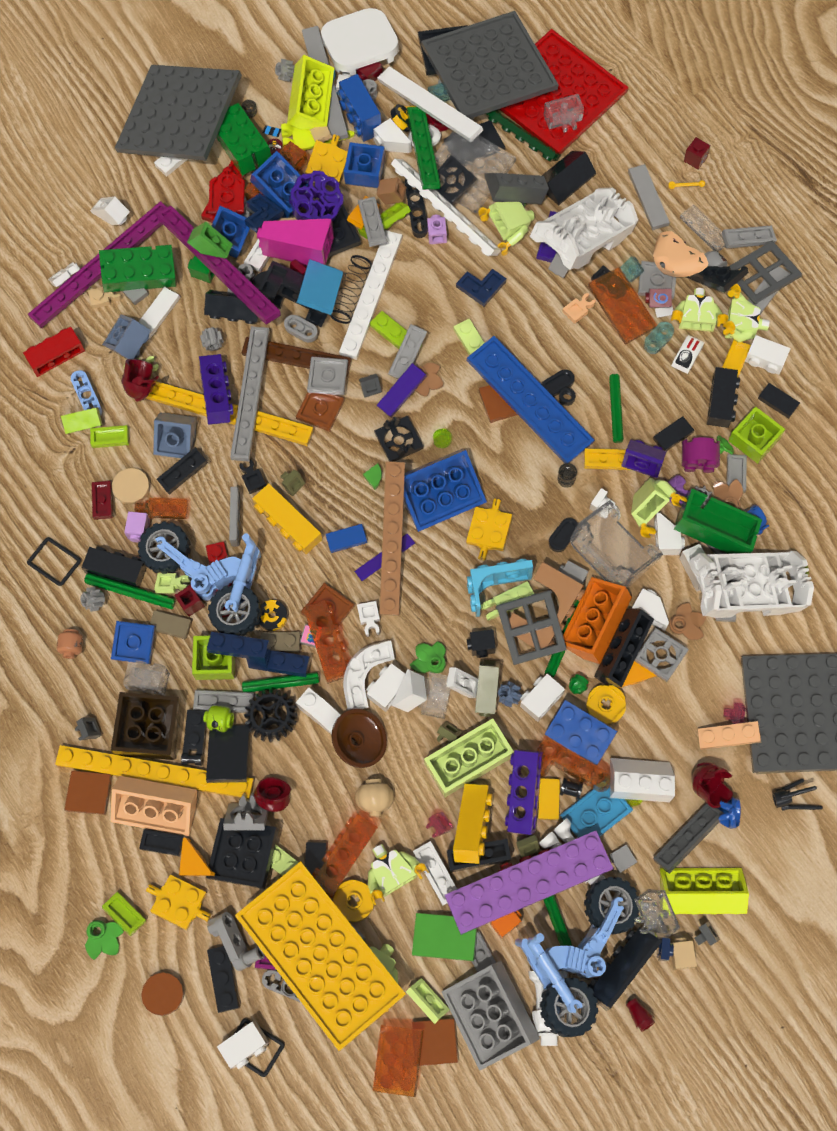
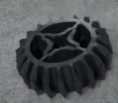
(267, 722)

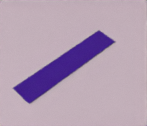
(376, 562)

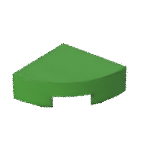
(373, 476)

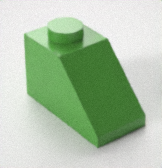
(209, 241)

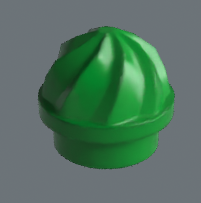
(578, 684)

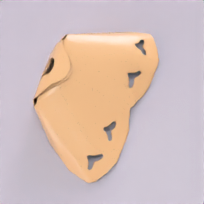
(677, 256)

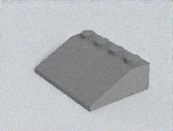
(490, 1015)

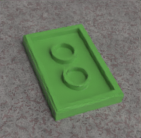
(439, 938)

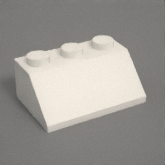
(641, 780)

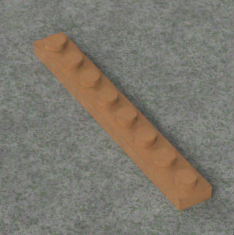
(392, 538)

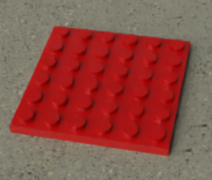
(575, 75)

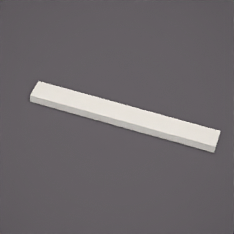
(430, 104)

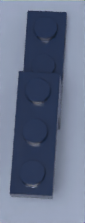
(258, 654)

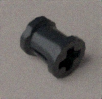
(575, 793)

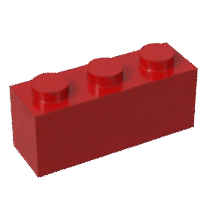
(53, 351)

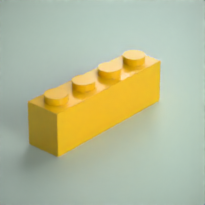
(287, 519)
(471, 823)

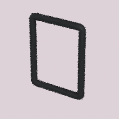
(44, 573)
(281, 1043)

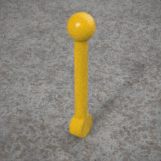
(672, 185)

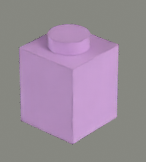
(136, 525)

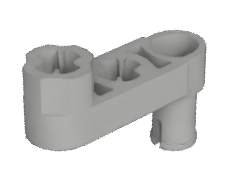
(226, 928)

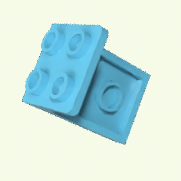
(501, 573)

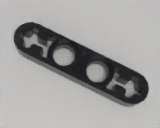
(416, 206)

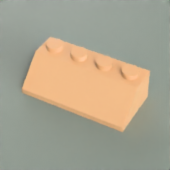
(153, 805)

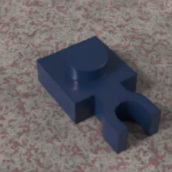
(665, 950)

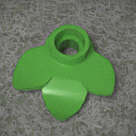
(427, 656)
(105, 941)

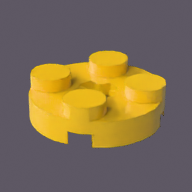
(606, 693)
(342, 897)

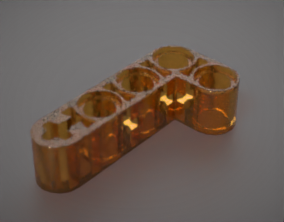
(573, 767)

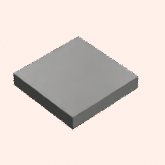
(654, 278)
(327, 376)

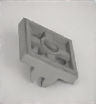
(680, 650)
(247, 820)

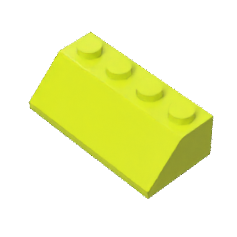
(310, 94)
(706, 890)

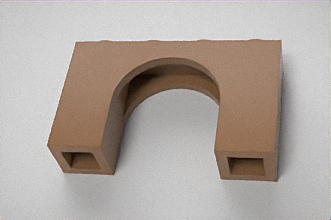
(568, 593)

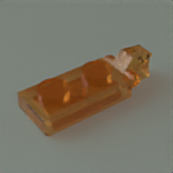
(163, 508)

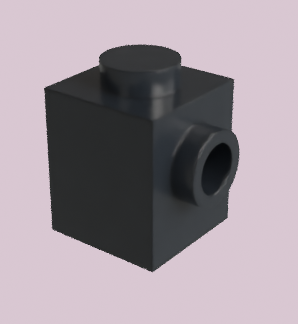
(481, 643)

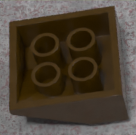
(146, 726)

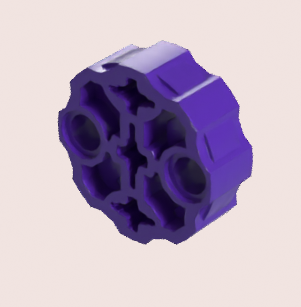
(304, 196)

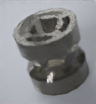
(568, 471)

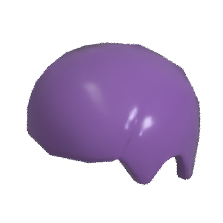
(677, 483)

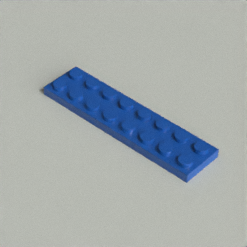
(530, 400)

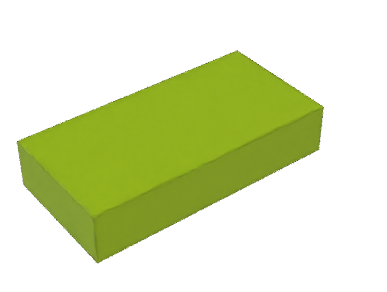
(81, 420)
(109, 436)
(123, 914)

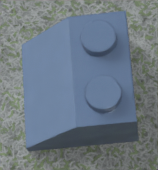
(127, 337)
(174, 435)

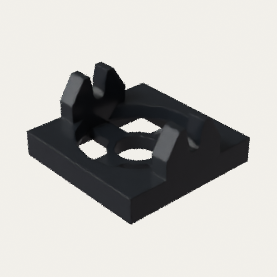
(469, 179)
(403, 451)

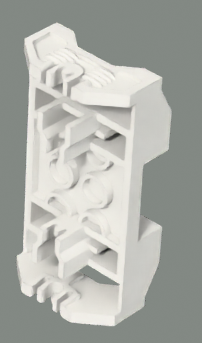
(587, 227)
(752, 583)

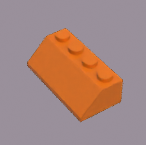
(596, 619)

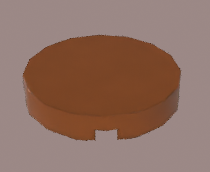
(162, 994)

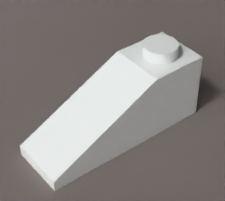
(317, 709)

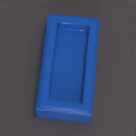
(346, 538)

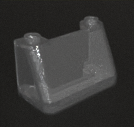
(612, 548)

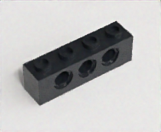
(624, 647)

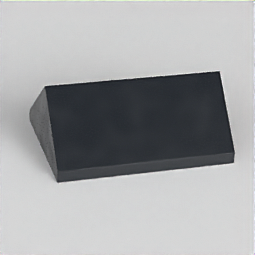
(568, 175)

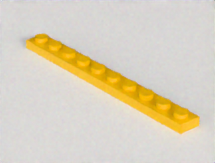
(264, 423)
(147, 770)

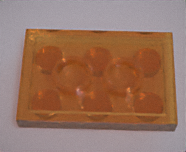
(398, 1060)

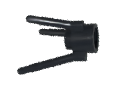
(783, 797)

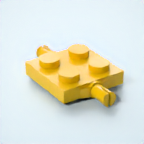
(327, 158)
(489, 529)
(178, 902)

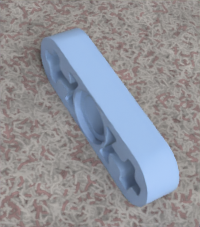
(87, 387)

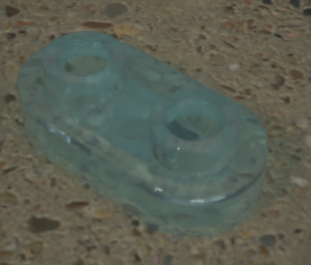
(658, 338)

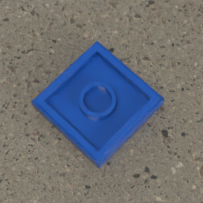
(133, 642)

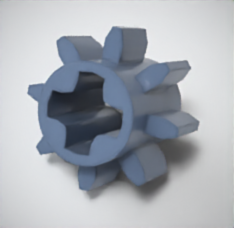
(509, 694)

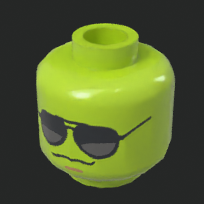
(219, 718)

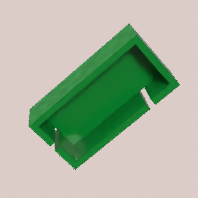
(241, 140)
(137, 268)
(717, 524)

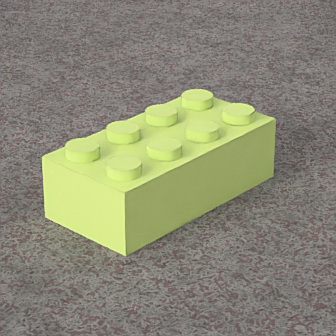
(468, 757)

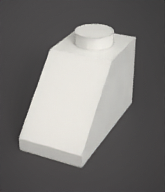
(391, 137)
(110, 210)
(667, 539)
(652, 605)

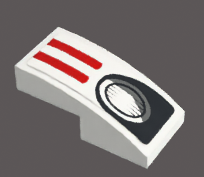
(687, 354)

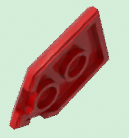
(226, 191)

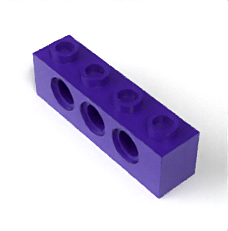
(214, 389)
(533, 762)

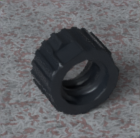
(566, 402)

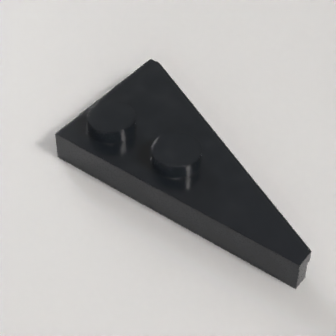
(719, 277)

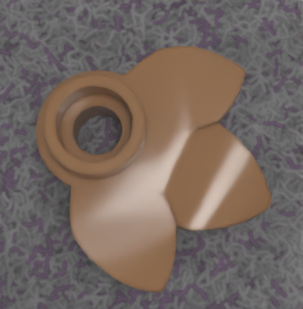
(432, 381)
(728, 493)
(690, 622)

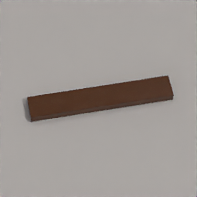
(293, 355)

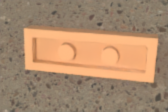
(729, 735)

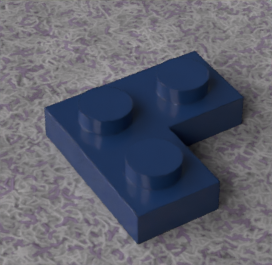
(264, 211)
(482, 290)

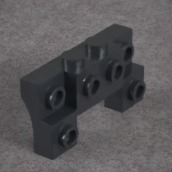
(287, 284)

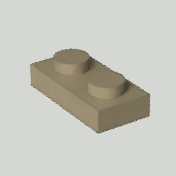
(283, 641)

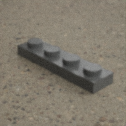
(688, 838)

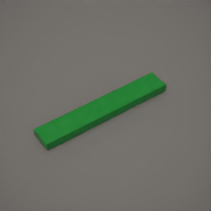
(423, 148)

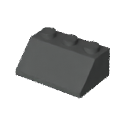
(516, 187)

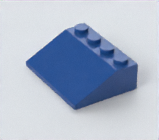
(442, 490)

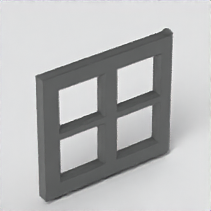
(764, 272)
(531, 627)

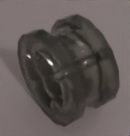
(248, 104)

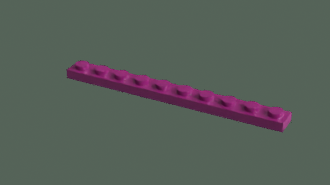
(221, 268)
(92, 271)

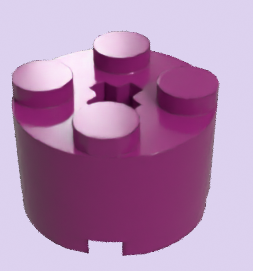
(700, 454)

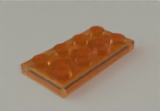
(622, 305)

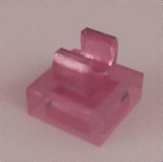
(737, 714)
(440, 823)

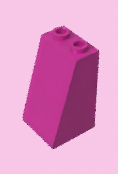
(297, 239)

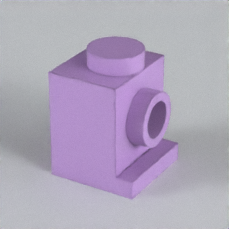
(437, 229)

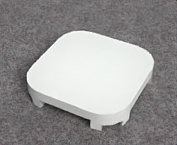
(359, 40)

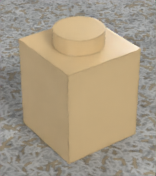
(683, 954)

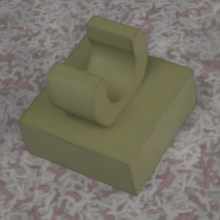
(292, 482)
(448, 731)
(528, 846)

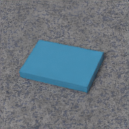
(320, 287)
(596, 813)

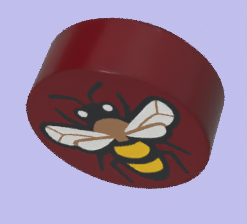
(274, 145)

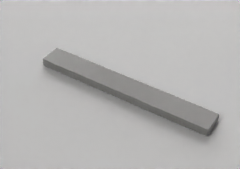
(316, 51)
(250, 394)

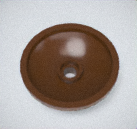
(368, 737)

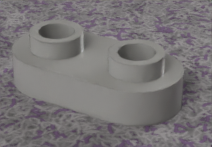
(301, 329)

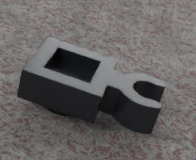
(252, 478)

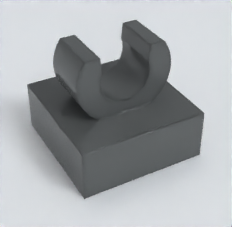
(370, 385)
(88, 728)
(708, 934)

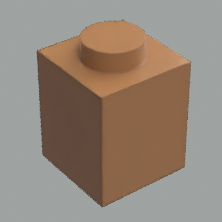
(391, 190)

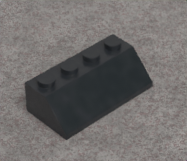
(624, 967)

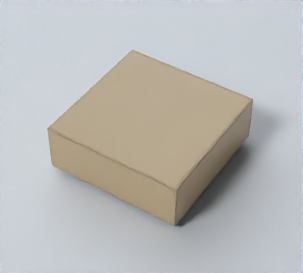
(321, 133)

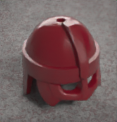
(137, 379)
(709, 785)

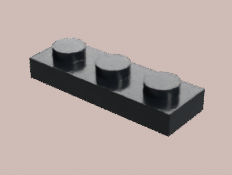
(223, 980)

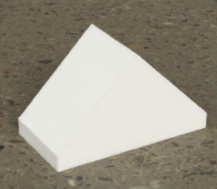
(411, 692)

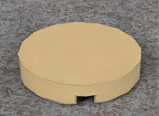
(130, 486)

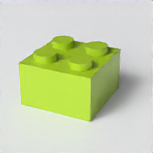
(756, 435)
(210, 665)

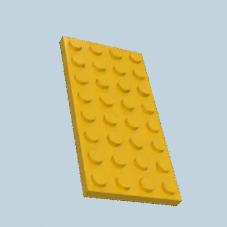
(320, 956)

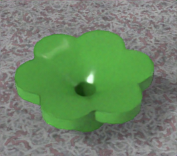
(724, 445)

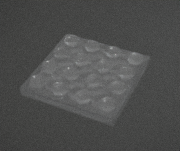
(478, 158)

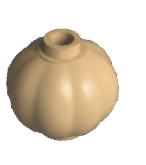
(374, 797)

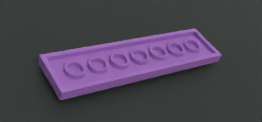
(528, 882)

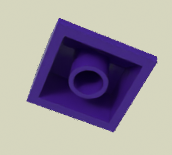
(643, 458)

